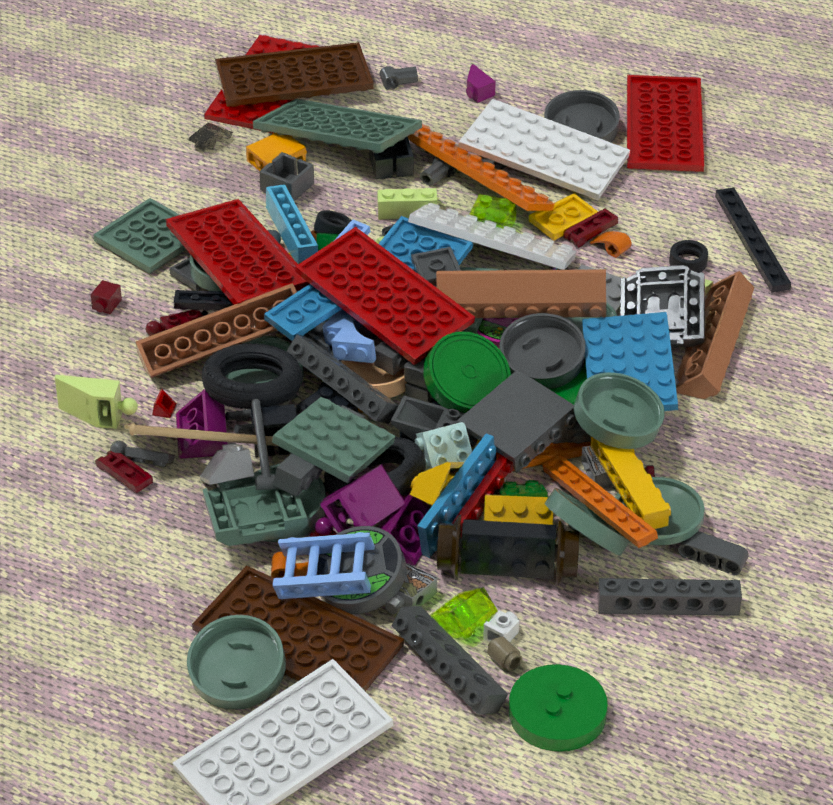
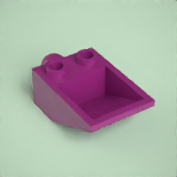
(363, 500)

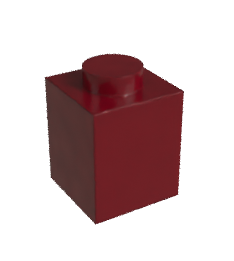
(106, 297)

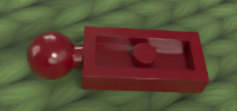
(171, 321)

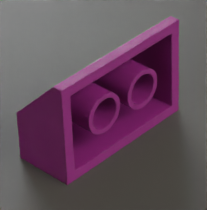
(205, 415)
(404, 526)

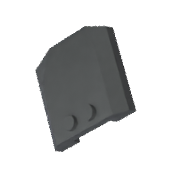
(671, 291)

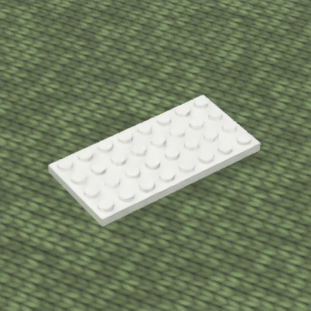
(544, 149)
(489, 235)
(285, 741)

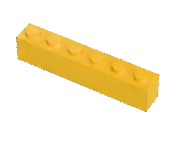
(633, 483)

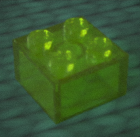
(495, 210)

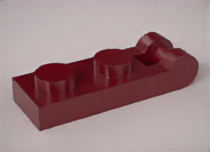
(591, 227)
(125, 471)

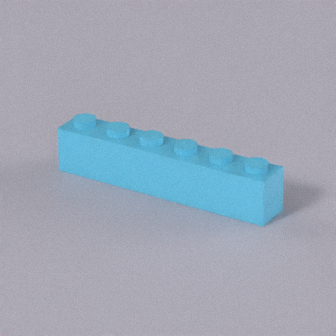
(290, 223)

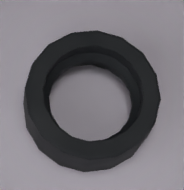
(330, 222)
(689, 247)

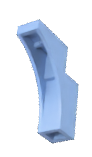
(346, 341)

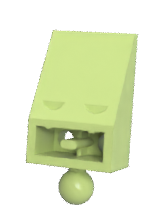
(93, 400)

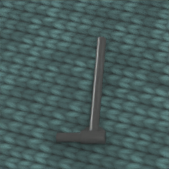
(266, 480)

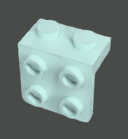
(444, 445)

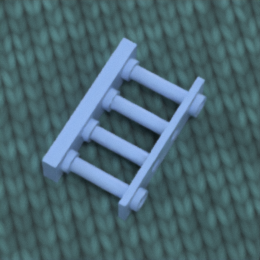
(329, 584)

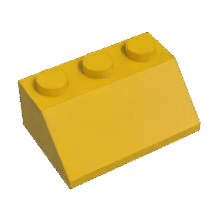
(432, 482)

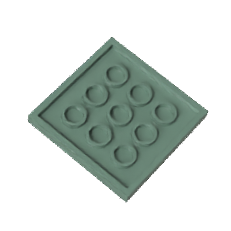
(142, 236)
(334, 439)

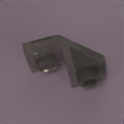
(207, 136)

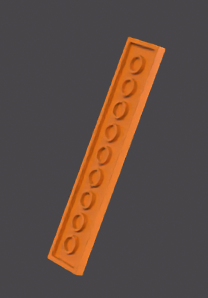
(480, 171)

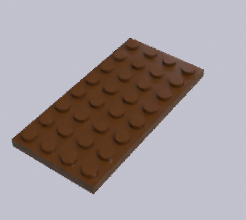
(293, 74)
(308, 629)

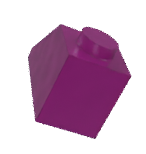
(479, 85)

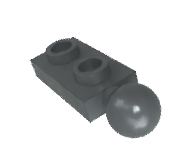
(140, 454)

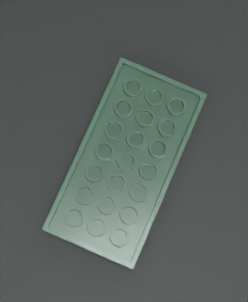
(337, 125)

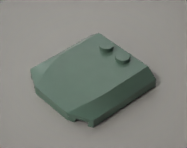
(251, 515)

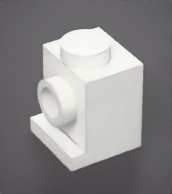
(503, 625)

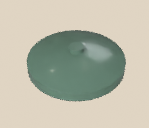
(686, 511)

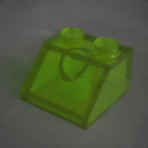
(465, 613)

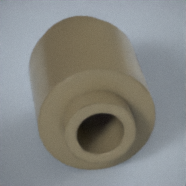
(504, 653)

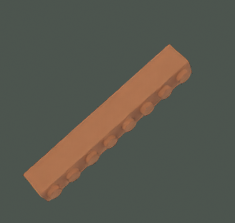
(527, 292)
(209, 333)
(706, 364)

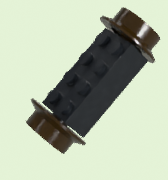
(508, 549)

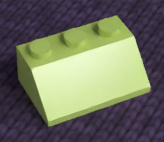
(403, 202)

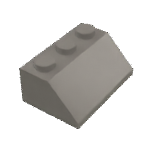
(228, 464)

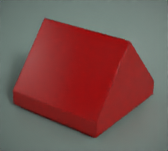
(163, 405)

